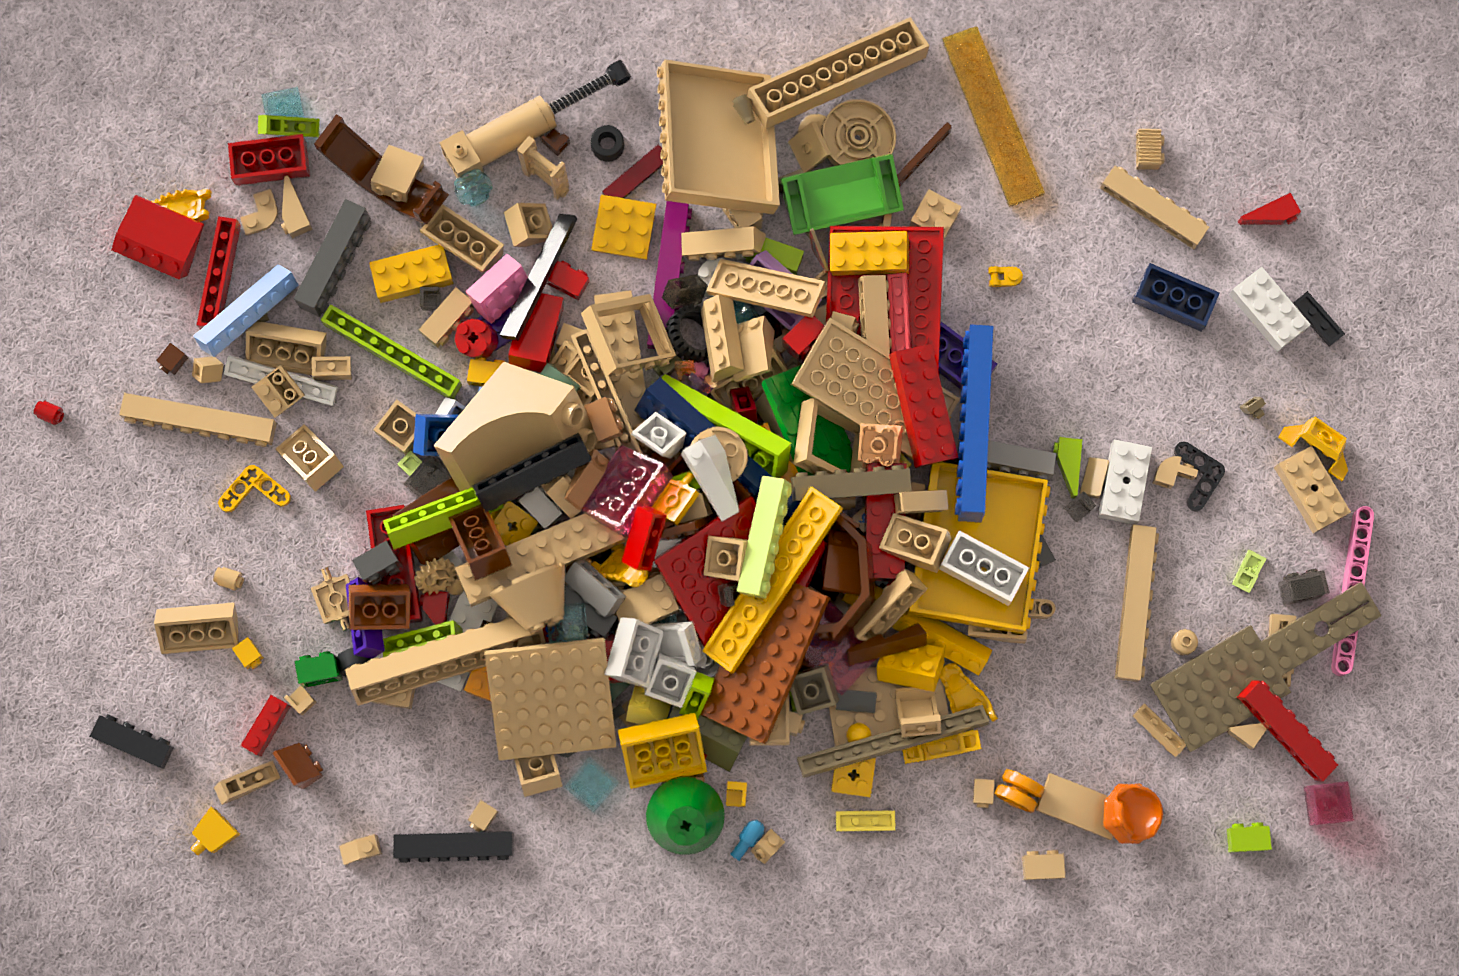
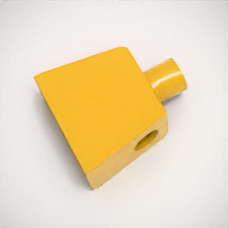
(213, 832)

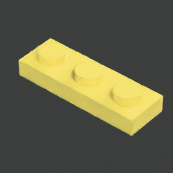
(865, 820)

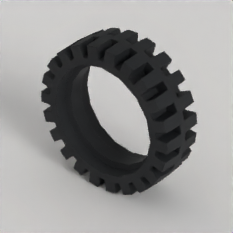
(677, 339)

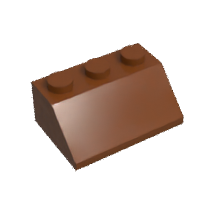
(379, 606)

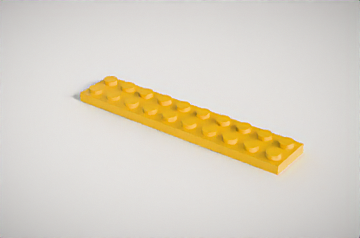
(796, 546)

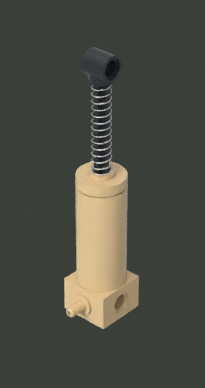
(513, 128)

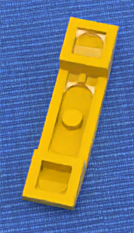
(943, 747)

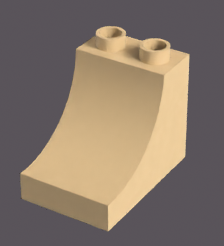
(510, 421)

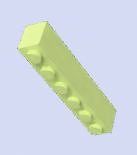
(764, 537)

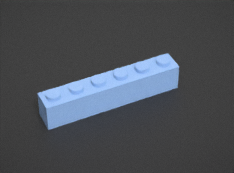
(246, 310)

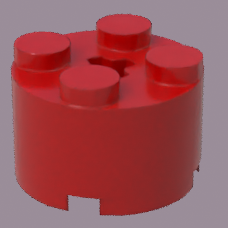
(466, 336)

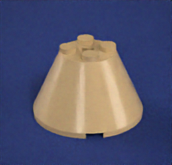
(534, 598)

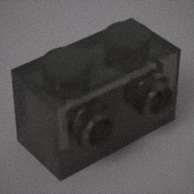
(684, 291)

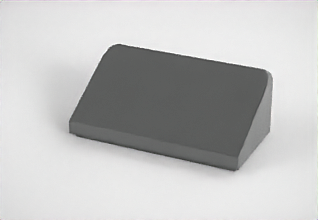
(857, 701)

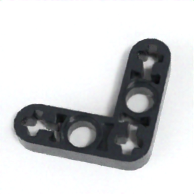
(1205, 469)

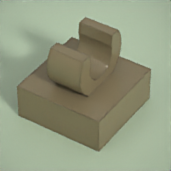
(1253, 407)

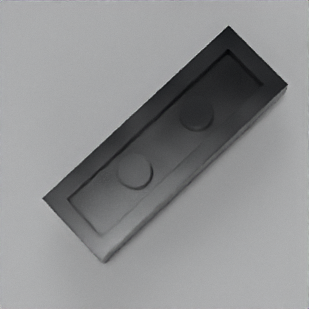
(1319, 319)

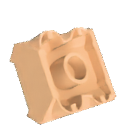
(880, 443)

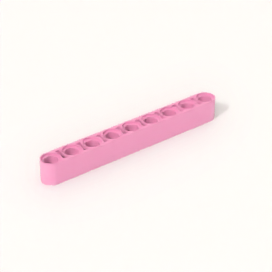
(1350, 580)

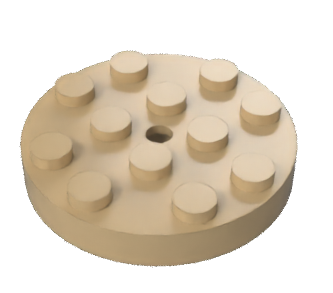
(860, 119)

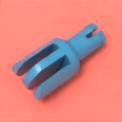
(748, 838)

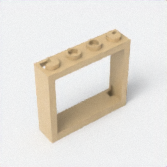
(654, 326)
(805, 437)

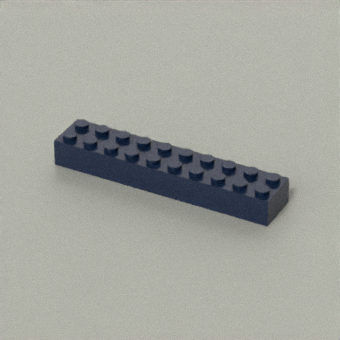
(672, 406)

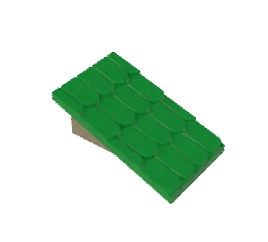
(781, 410)

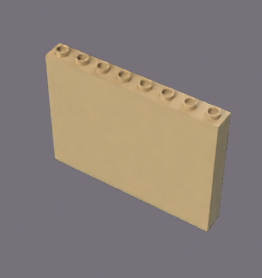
(708, 147)

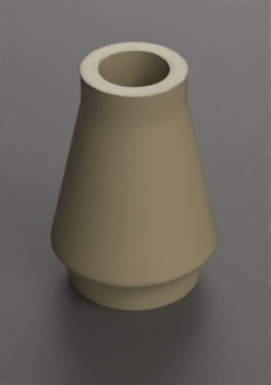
(744, 108)

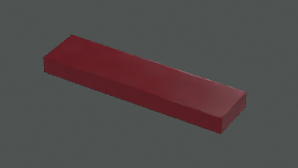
(636, 174)

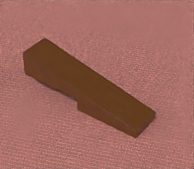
(878, 646)

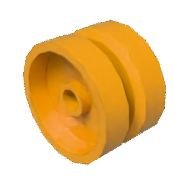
(1018, 792)

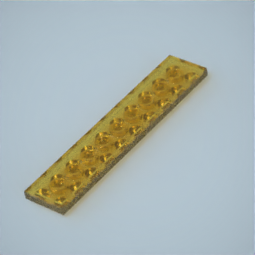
(993, 116)

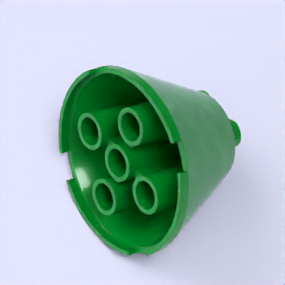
(690, 801)

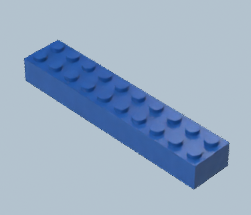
(975, 425)

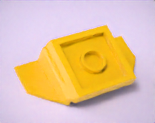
(1322, 437)

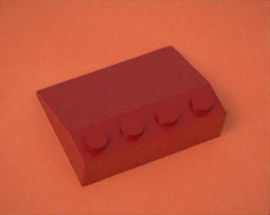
(158, 237)

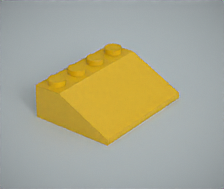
(662, 750)

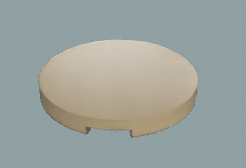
(733, 446)

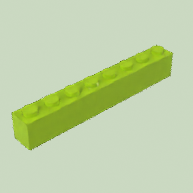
(391, 352)

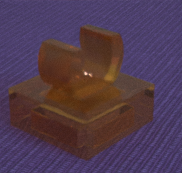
(684, 367)

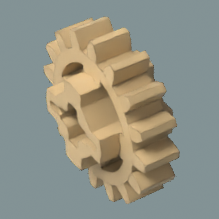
(435, 575)

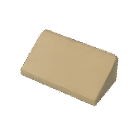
(1094, 477)

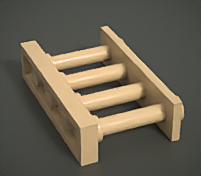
(534, 163)

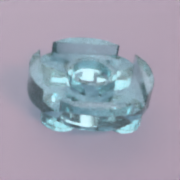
(468, 180)

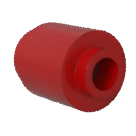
(48, 412)

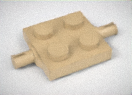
(332, 598)

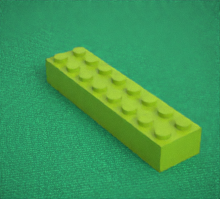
(762, 445)

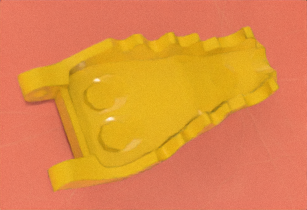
(187, 203)
(616, 570)
(963, 692)

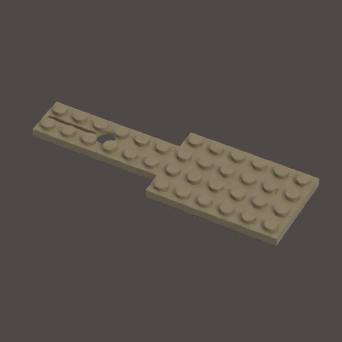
(1204, 691)

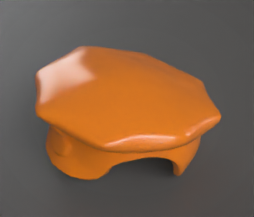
(1132, 813)

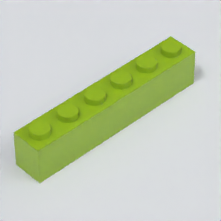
(429, 518)

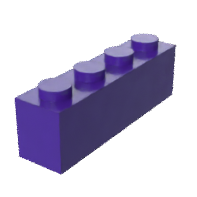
(365, 642)

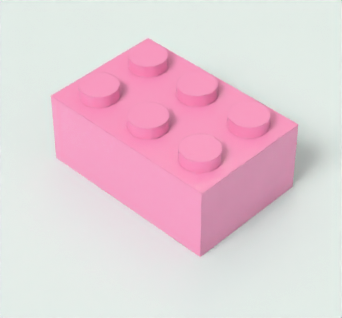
(498, 288)

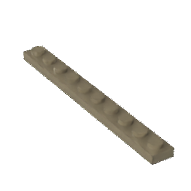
(888, 743)

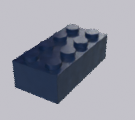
(1175, 297)

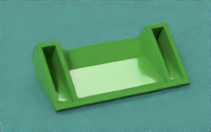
(842, 194)

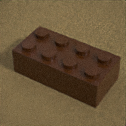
(480, 542)

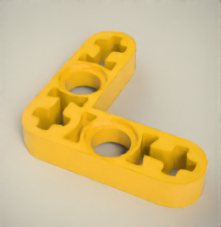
(255, 482)

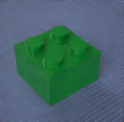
(317, 670)

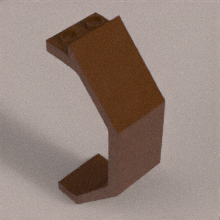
(360, 162)
(840, 630)

